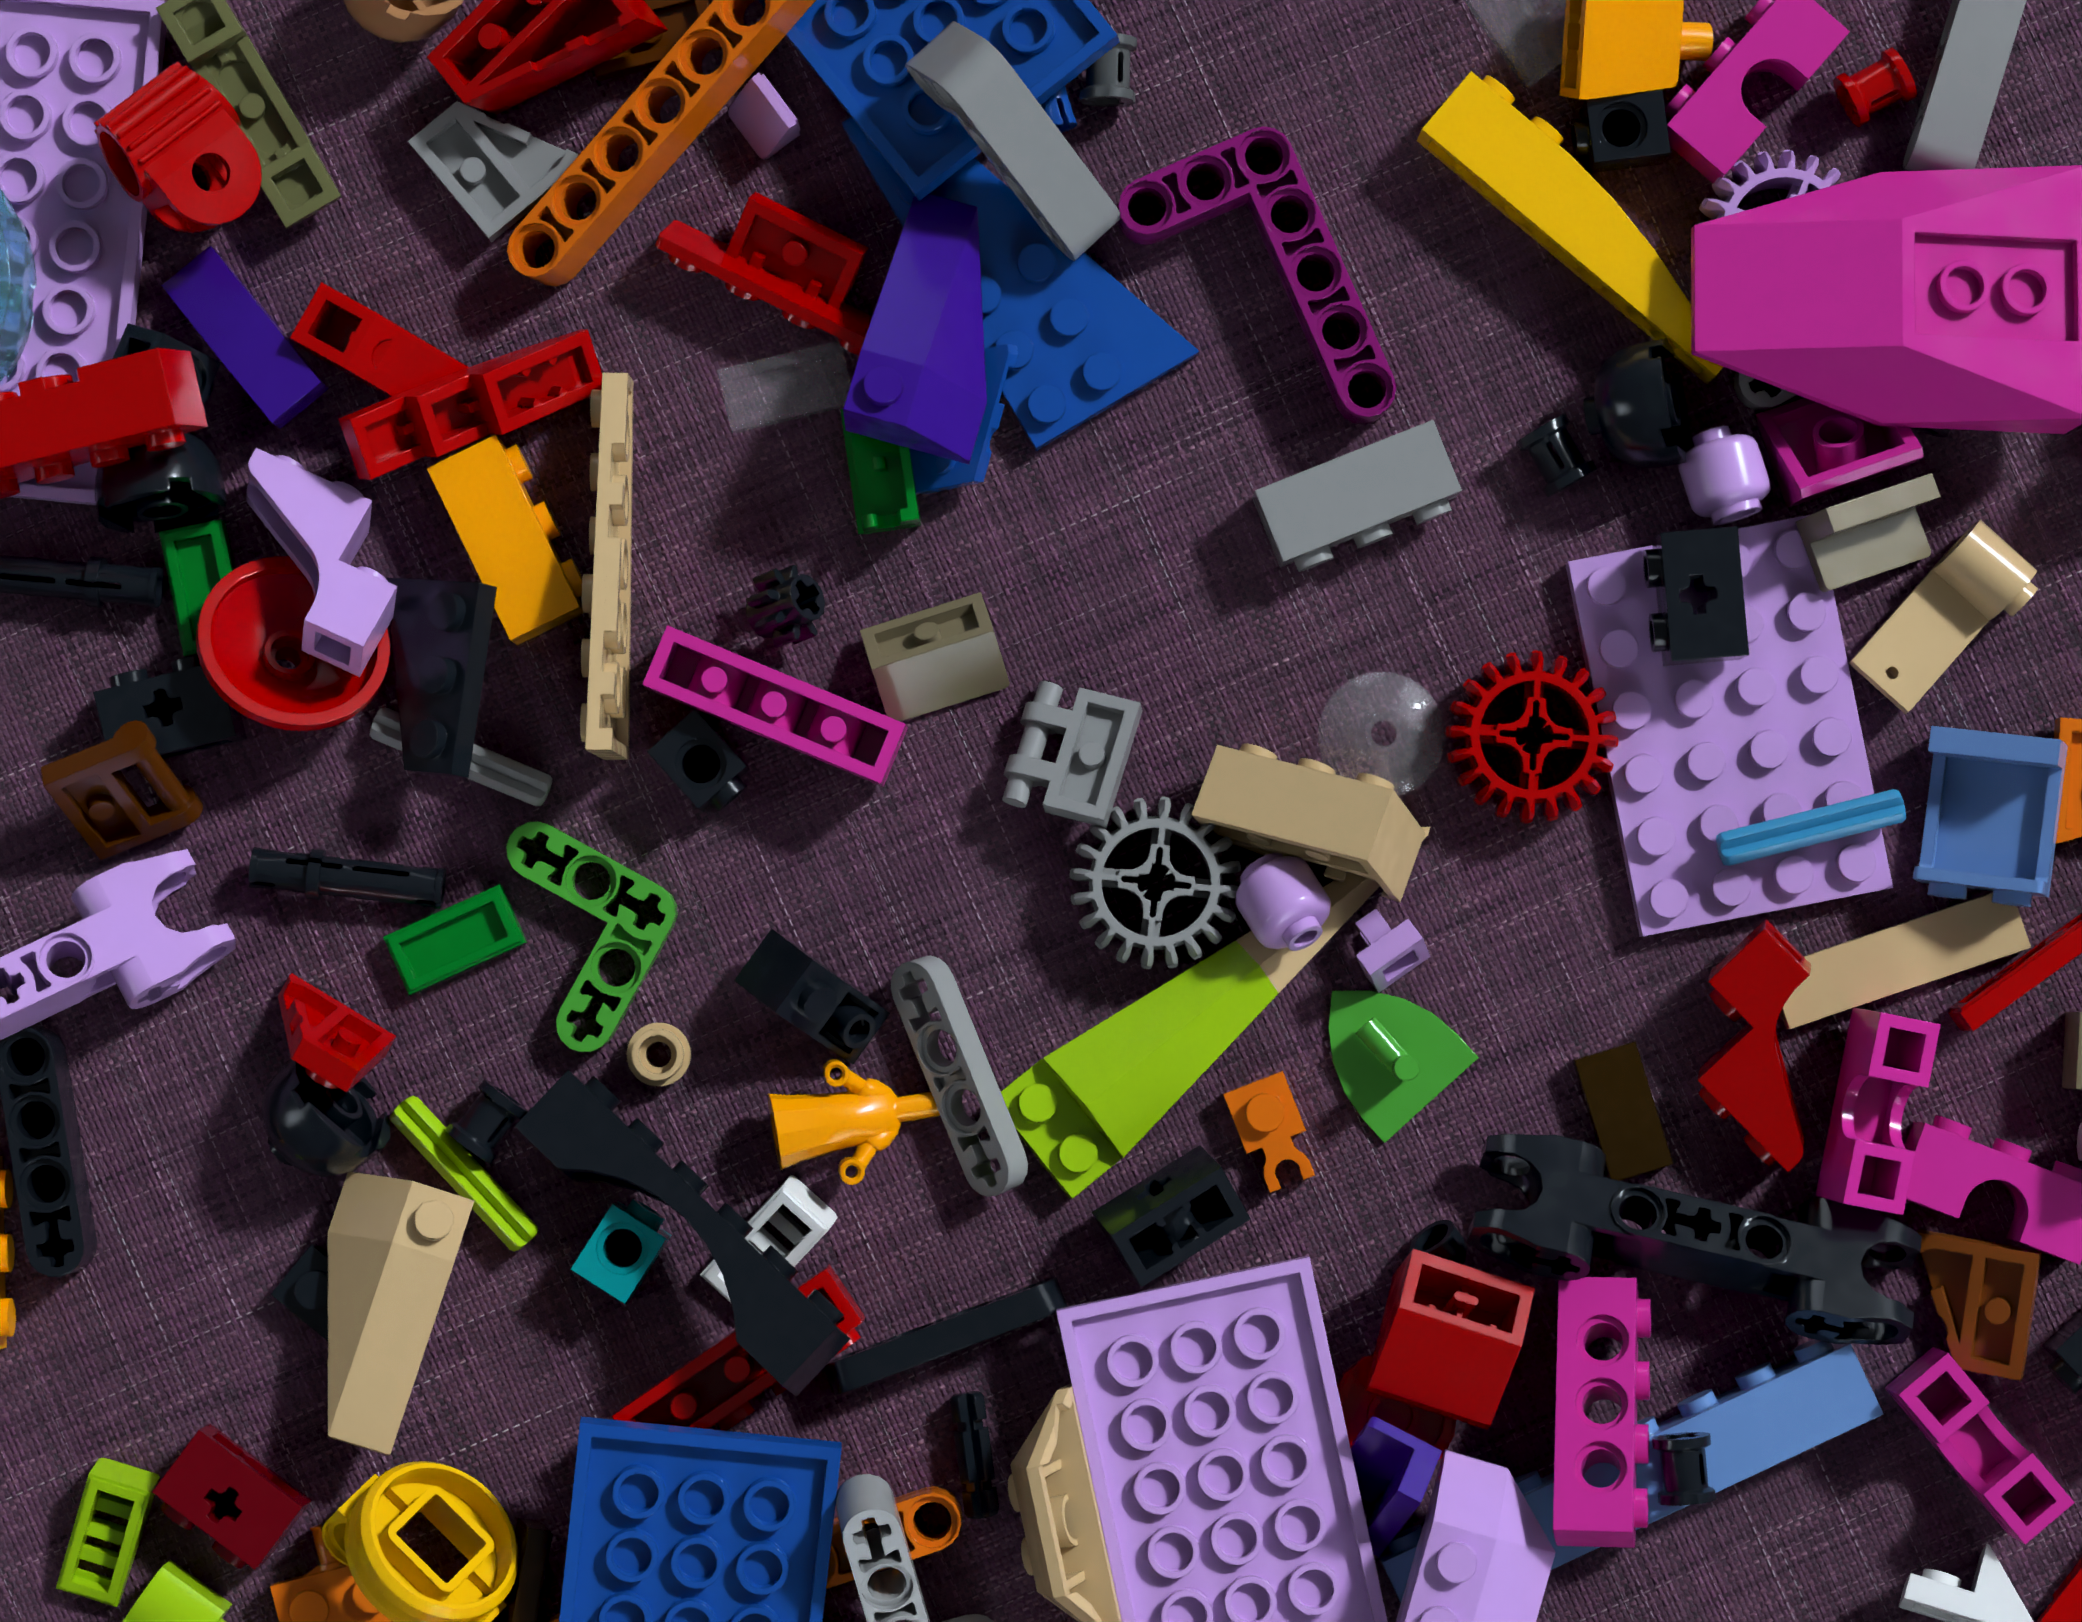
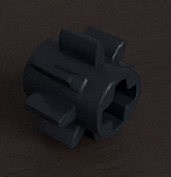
(785, 606)

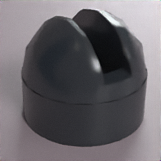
(1442, 1241)

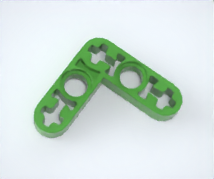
(618, 934)

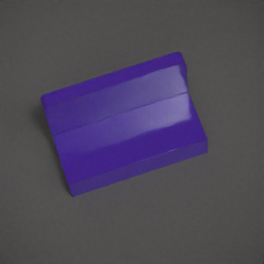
(1392, 1476)

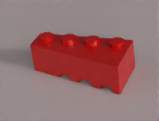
(95, 420)

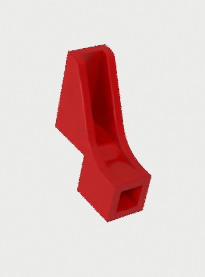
(1749, 1071)

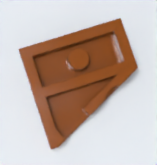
(1984, 1300)

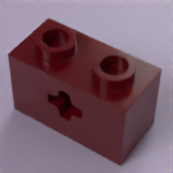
(266, 1500)

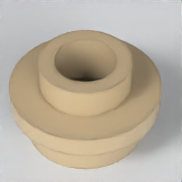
(638, 1054)

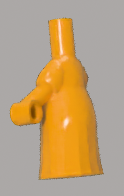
(831, 1122)

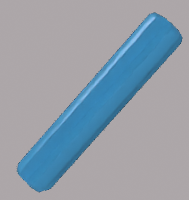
(1810, 827)

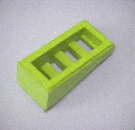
(119, 1492)

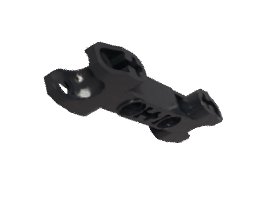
(1808, 1261)

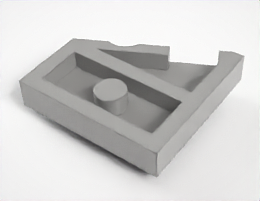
(489, 165)

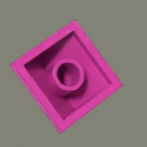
(1827, 450)

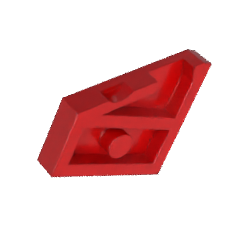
(329, 1037)

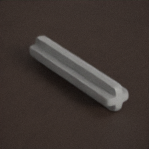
(485, 768)

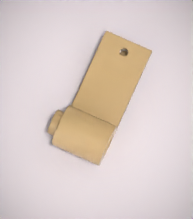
(1944, 615)

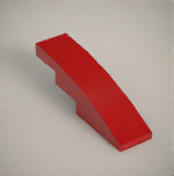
(472, 404)

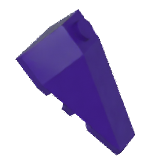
(924, 349)

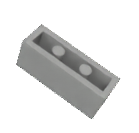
(1357, 496)

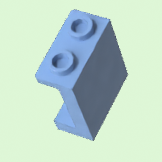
(1991, 814)

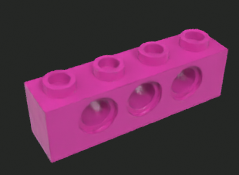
(775, 706)
(1582, 1512)

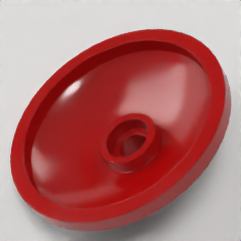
(259, 619)

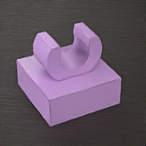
(1389, 951)

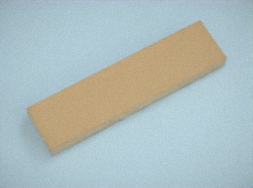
(1905, 957)

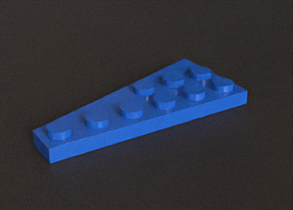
(1074, 325)

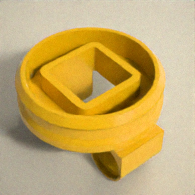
(394, 1576)

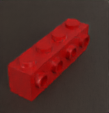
(726, 1377)

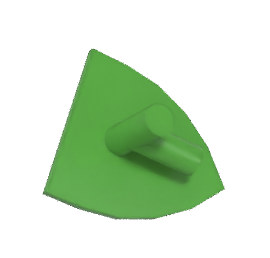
(1391, 1056)

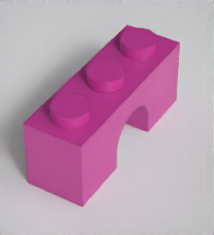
(1713, 123)
(1864, 1144)
(2044, 1200)
(1977, 1446)

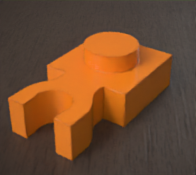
(1266, 1120)

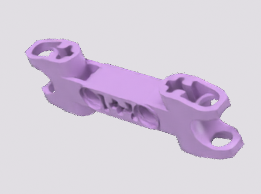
(117, 944)

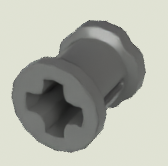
(1110, 77)

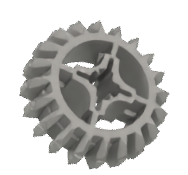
(1209, 888)

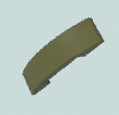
(227, 59)

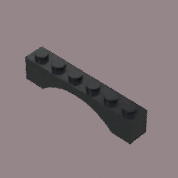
(772, 1317)

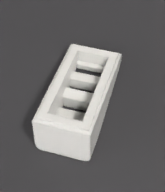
(804, 1205)

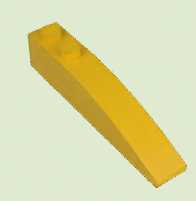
(1561, 207)

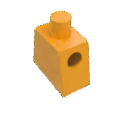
(1627, 46)

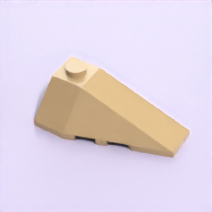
(386, 1281)

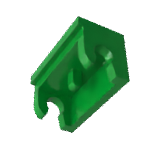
(881, 484)

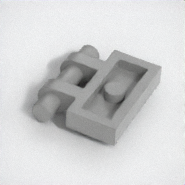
(1090, 758)

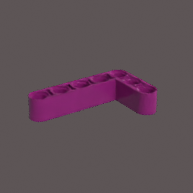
(1286, 250)

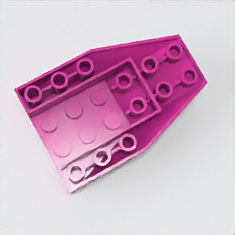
(1906, 297)

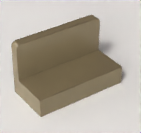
(1868, 534)
(935, 658)

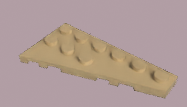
(608, 590)

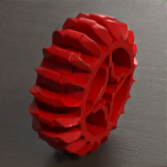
(1534, 706)

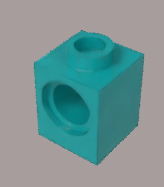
(598, 1265)

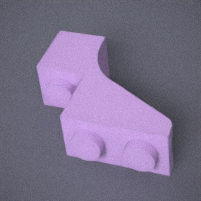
(322, 531)

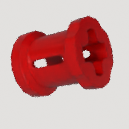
(1875, 87)

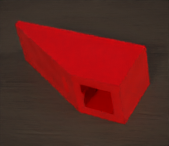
(368, 344)

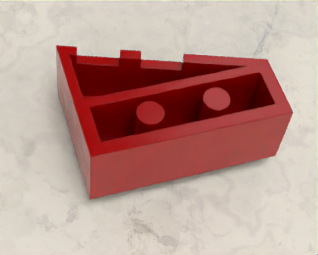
(528, 46)

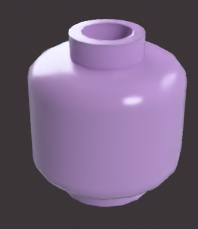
(1725, 476)
(1282, 902)

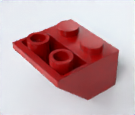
(1449, 1338)

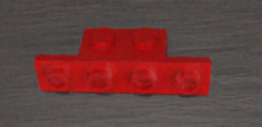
(783, 262)

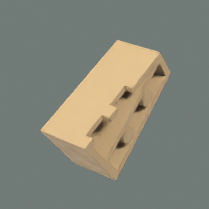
(1311, 815)

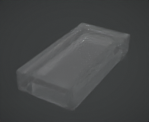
(785, 387)

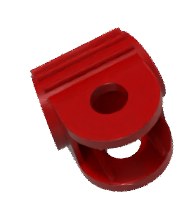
(166, 130)

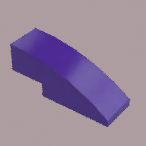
(245, 337)

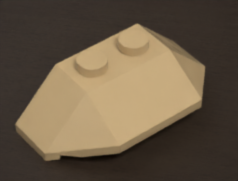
(1061, 1516)

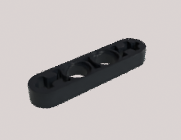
(944, 1336)

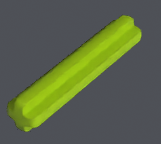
(464, 1173)

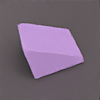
(763, 117)

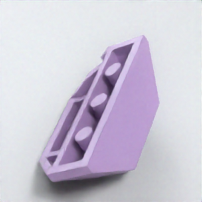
(1477, 1549)

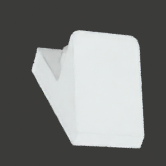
(1990, 1598)

